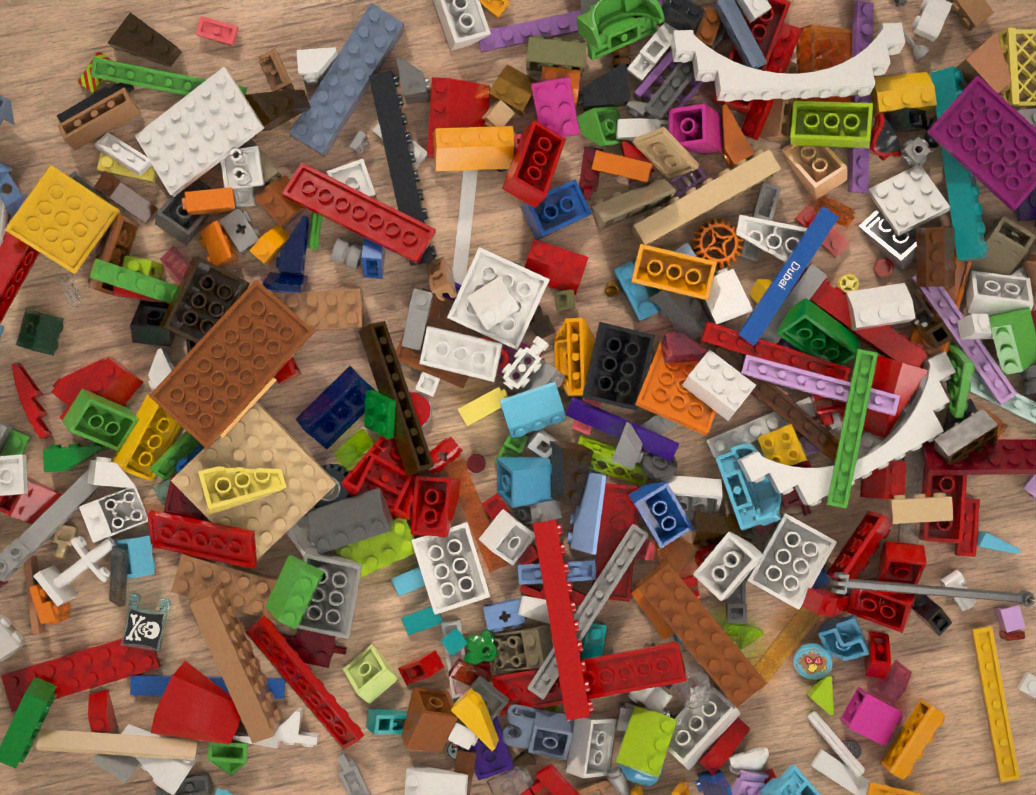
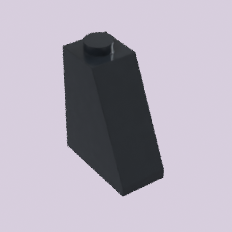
(607, 90)

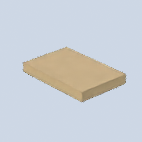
(666, 153)

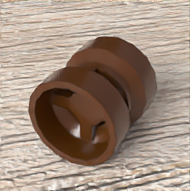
(621, 56)

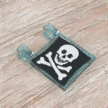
(145, 627)

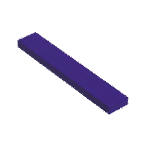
(615, 425)

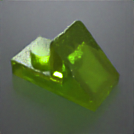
(354, 447)
(747, 633)

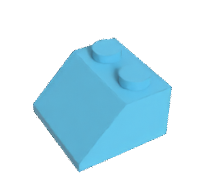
(140, 556)

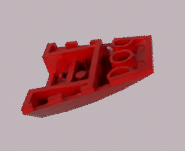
(896, 379)
(383, 469)
(196, 709)

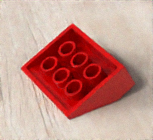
(456, 105)
(861, 546)

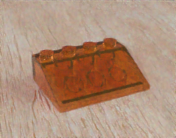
(821, 49)

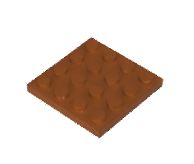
(437, 319)

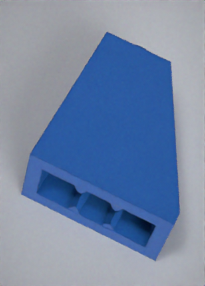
(372, 259)

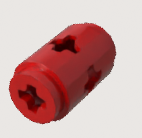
(452, 452)

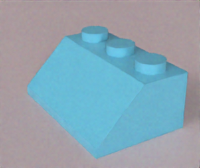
(532, 410)

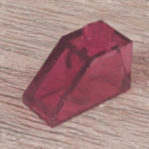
(681, 348)
(894, 683)

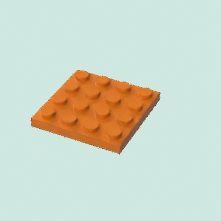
(666, 397)

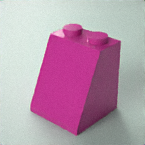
(697, 128)
(871, 716)

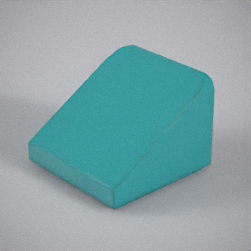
(453, 641)

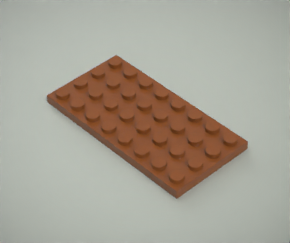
(231, 364)

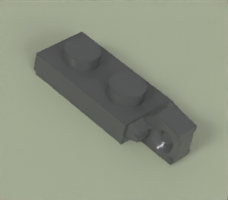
(191, 785)

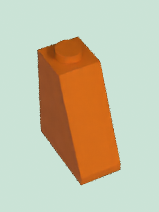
(209, 201)

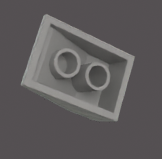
(898, 249)

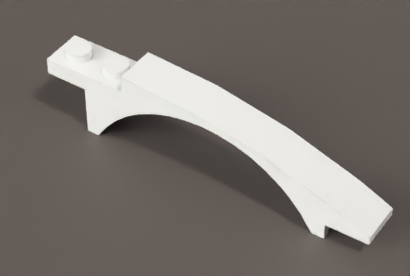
(288, 732)

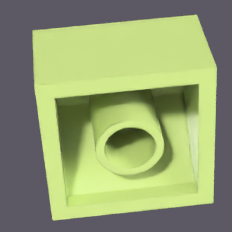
(370, 674)

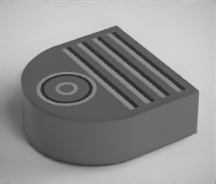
(853, 747)

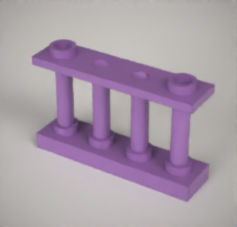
(657, 77)

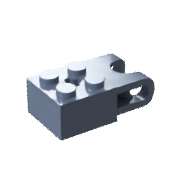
(538, 731)

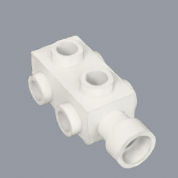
(522, 368)

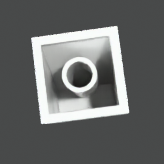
(726, 298)

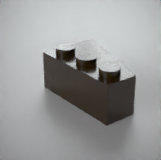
(278, 106)
(712, 528)

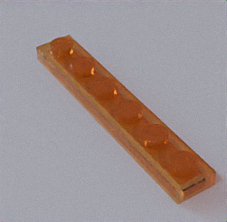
(474, 512)

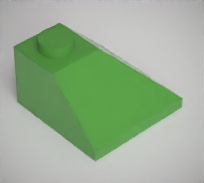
(600, 125)

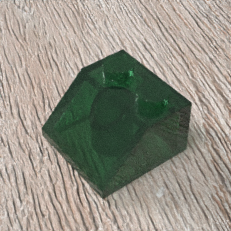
(40, 332)

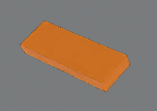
(622, 166)
(656, 619)

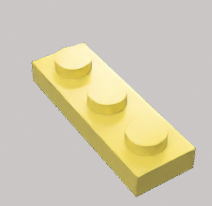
(111, 166)

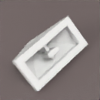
(534, 609)

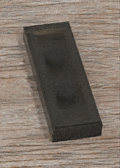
(118, 576)

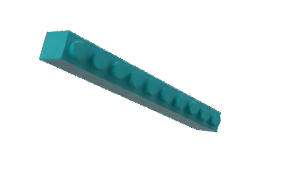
(961, 184)

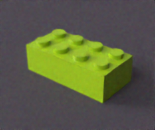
(831, 124)
(381, 549)

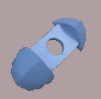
(15, 199)

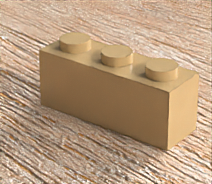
(920, 508)

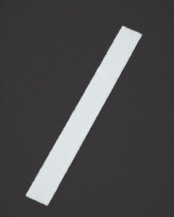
(464, 225)

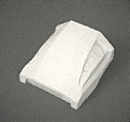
(751, 760)

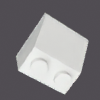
(315, 63)
(493, 303)
(107, 473)
(507, 537)

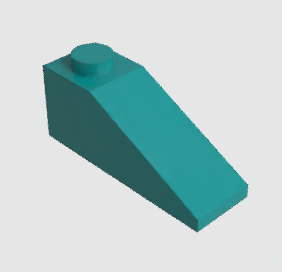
(385, 720)

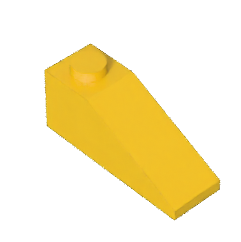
(474, 714)

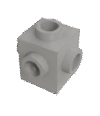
(915, 152)

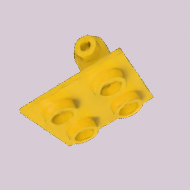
(782, 446)

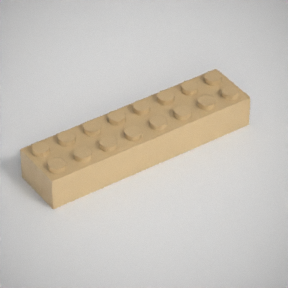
(706, 198)

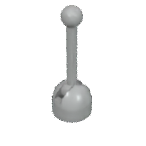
(919, 51)

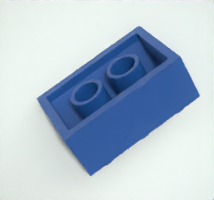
(661, 512)

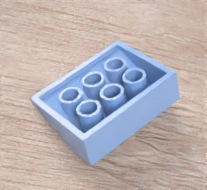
(588, 515)

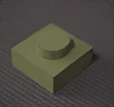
(564, 300)

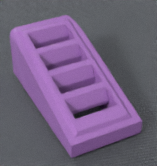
(696, 181)

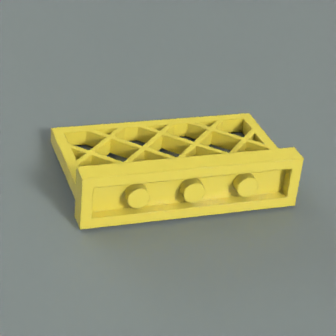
(1010, 50)

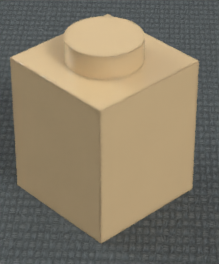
(498, 115)

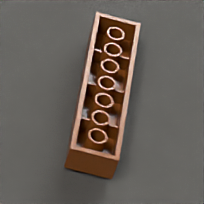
(701, 633)

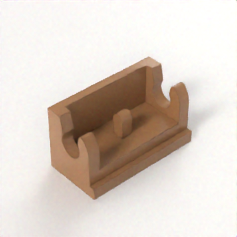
(275, 71)
(441, 278)

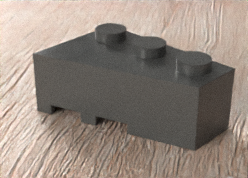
(683, 312)

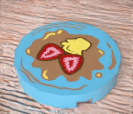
(813, 661)

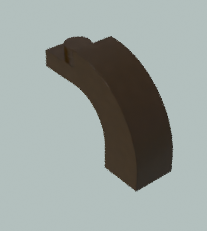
(928, 326)

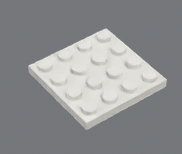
(522, 283)

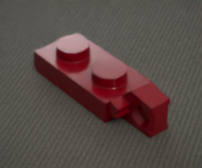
(588, 178)

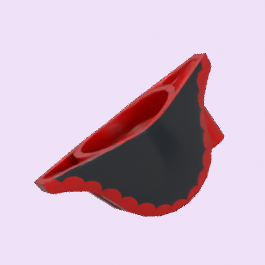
(883, 139)

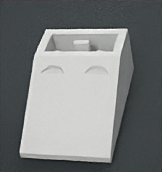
(114, 514)

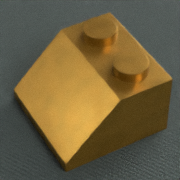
(513, 89)

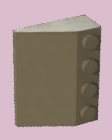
(633, 202)

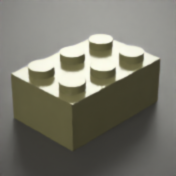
(555, 54)

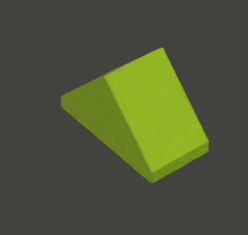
(822, 694)

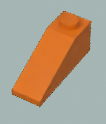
(734, 143)

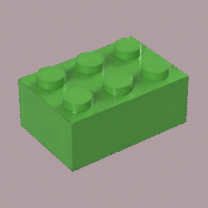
(100, 420)

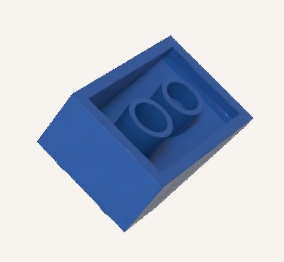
(558, 210)

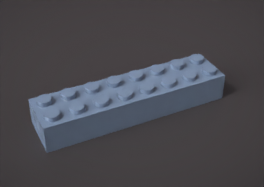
(347, 80)

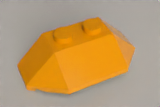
(573, 353)

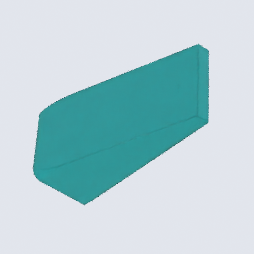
(421, 620)

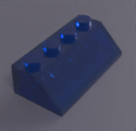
(336, 408)

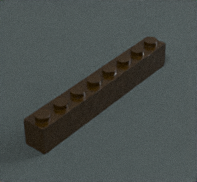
(392, 384)

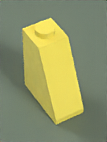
(482, 406)

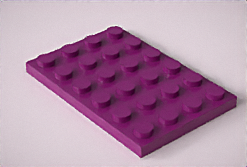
(990, 142)

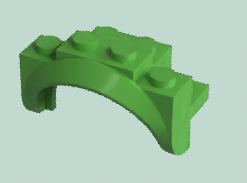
(612, 24)

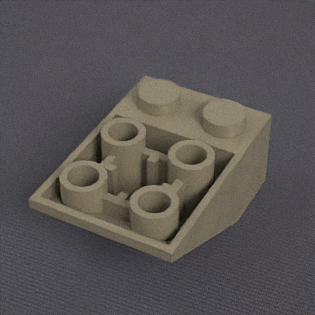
(1006, 247)
(522, 648)

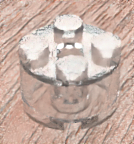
(696, 696)

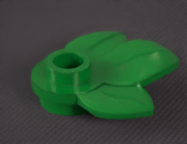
(478, 646)

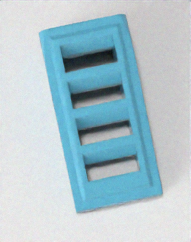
(991, 542)

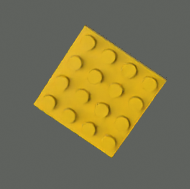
(62, 219)

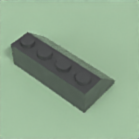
(349, 520)

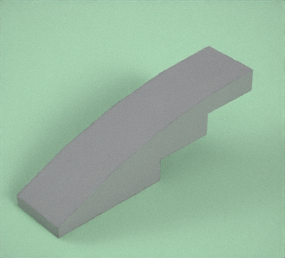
(765, 210)

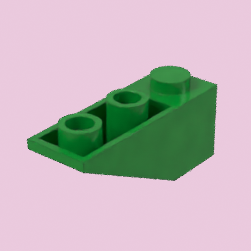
(64, 459)

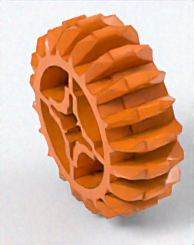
(713, 237)

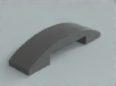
(736, 605)

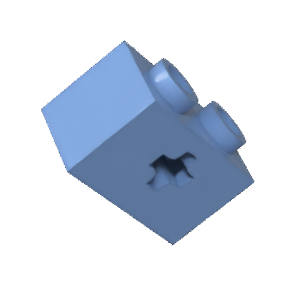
(494, 611)

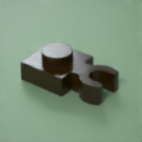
(542, 325)

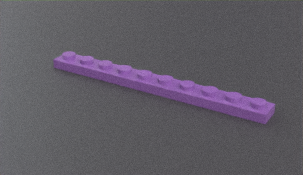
(520, 33)
(861, 38)

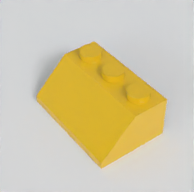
(903, 91)

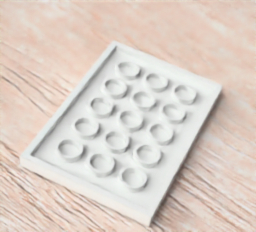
(199, 131)

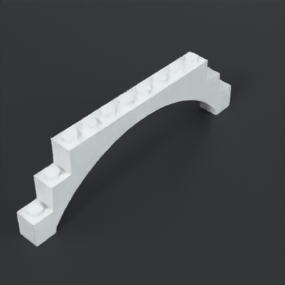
(746, 83)
(915, 428)

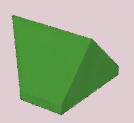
(228, 757)

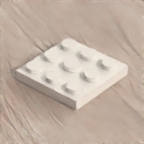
(909, 200)

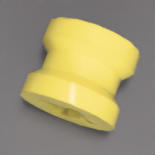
(850, 282)

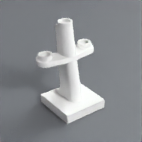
(58, 584)

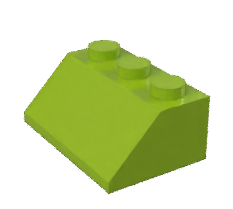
(646, 741)

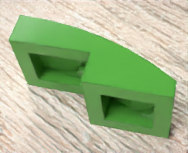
(512, 447)

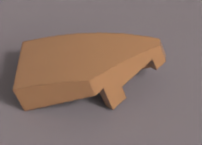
(591, 786)

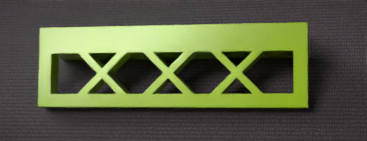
(605, 452)

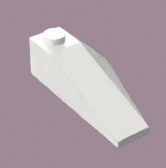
(166, 772)

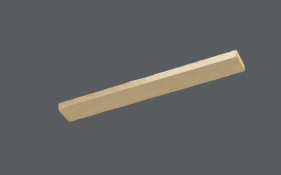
(117, 744)

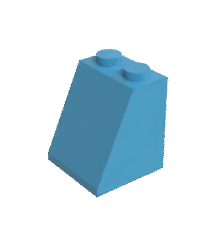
(524, 480)

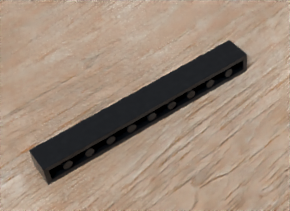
(398, 152)

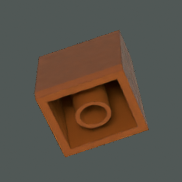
(428, 720)

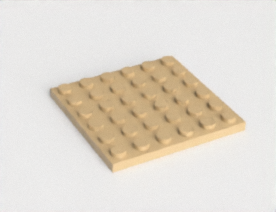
(253, 444)

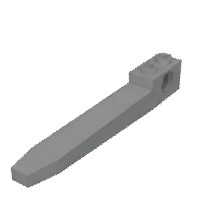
(45, 526)

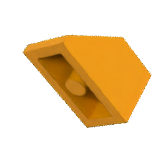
(270, 244)

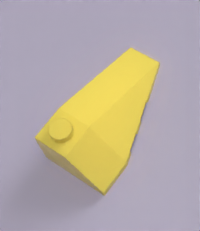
(231, 487)

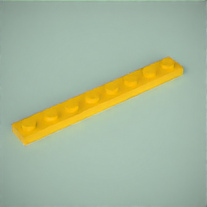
(995, 704)

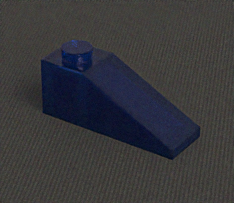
(293, 253)

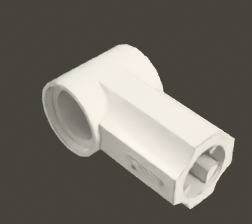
(957, 580)

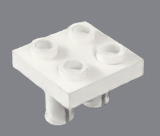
(243, 168)

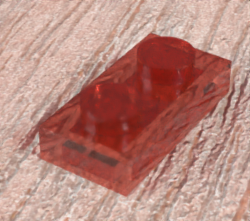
(467, 672)

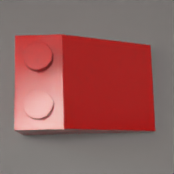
(434, 505)
(882, 607)

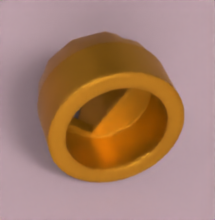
(612, 288)

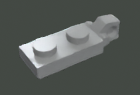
(351, 776)

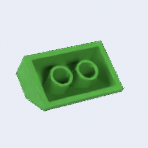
(1014, 340)
(293, 591)

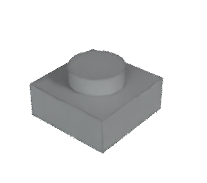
(359, 142)

